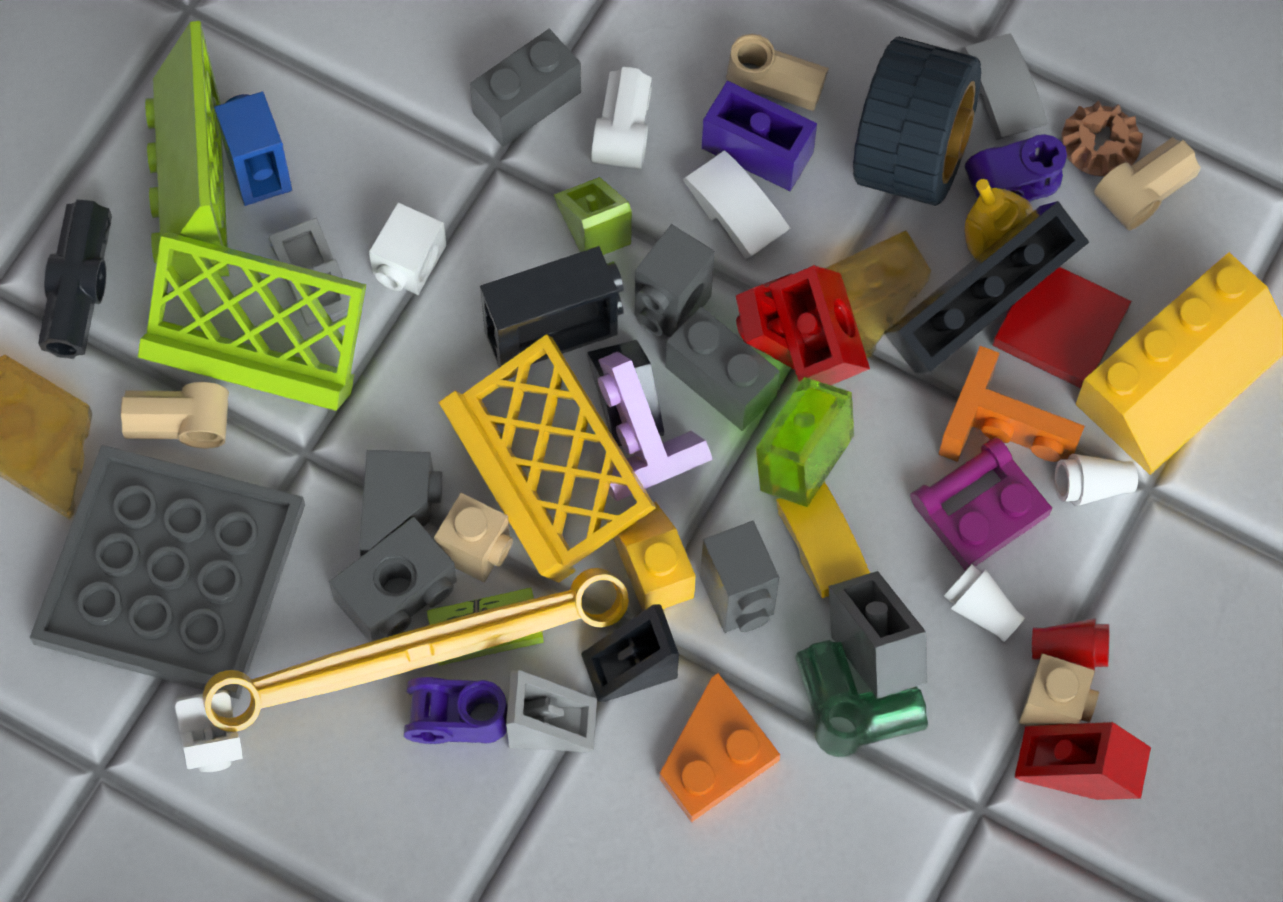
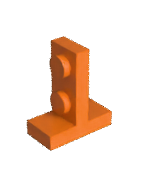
(1006, 418)

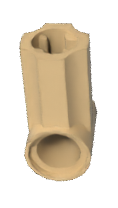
(778, 73)
(1138, 190)
(192, 415)

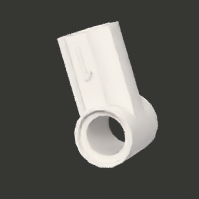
(622, 130)

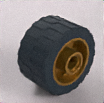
(916, 120)

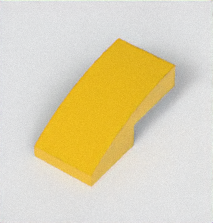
(823, 540)

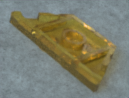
(41, 436)

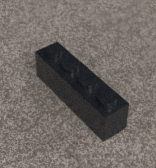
(986, 287)

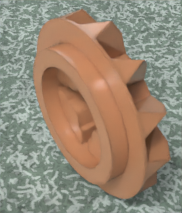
(1079, 139)

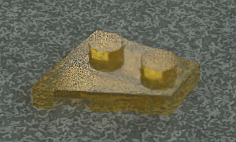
(882, 284)

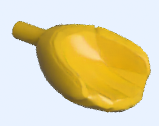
(993, 216)

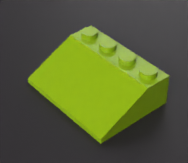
(187, 151)

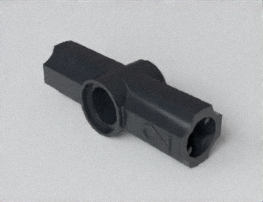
(75, 279)

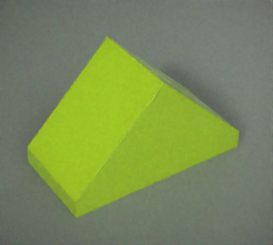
(596, 216)

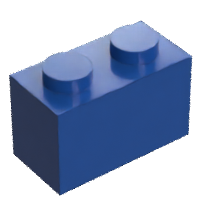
(253, 147)

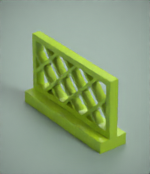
(244, 363)

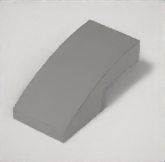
(1007, 87)
(307, 248)

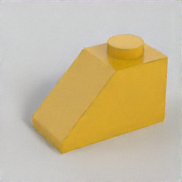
(656, 561)

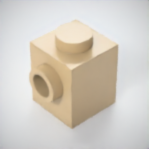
(475, 537)
(1059, 694)

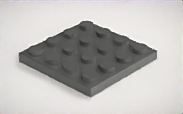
(168, 570)

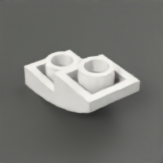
(737, 202)

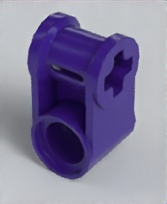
(1019, 169)
(451, 711)

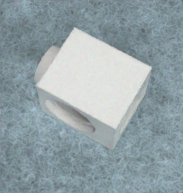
(407, 249)

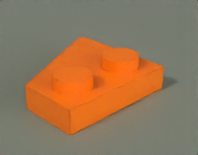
(716, 752)

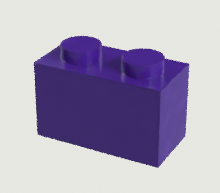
(759, 135)

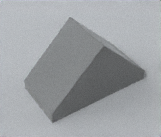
(549, 715)

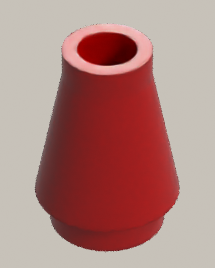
(1074, 642)

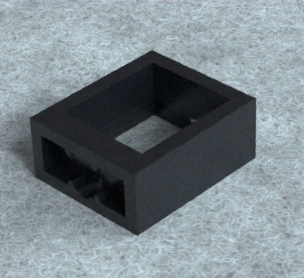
(567, 299)

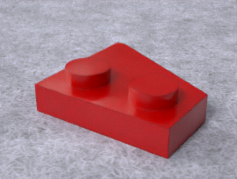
(760, 323)

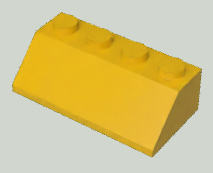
(1185, 364)

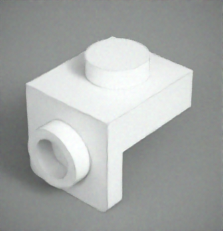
(202, 741)

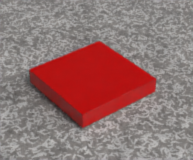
(1063, 326)

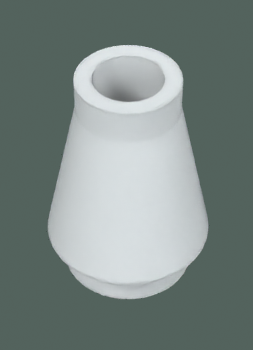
(1090, 478)
(984, 603)

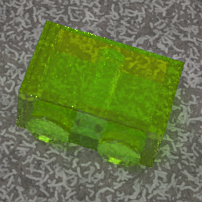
(805, 441)

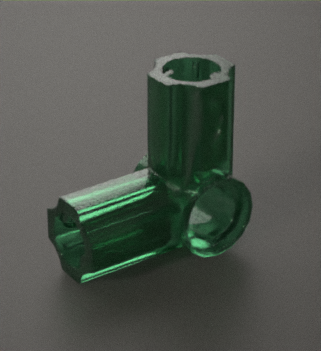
(834, 694)

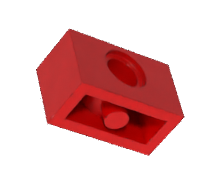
(819, 325)

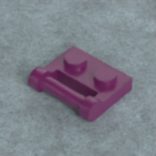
(991, 517)

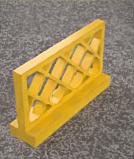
(510, 484)

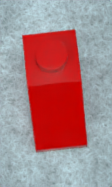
(1084, 760)

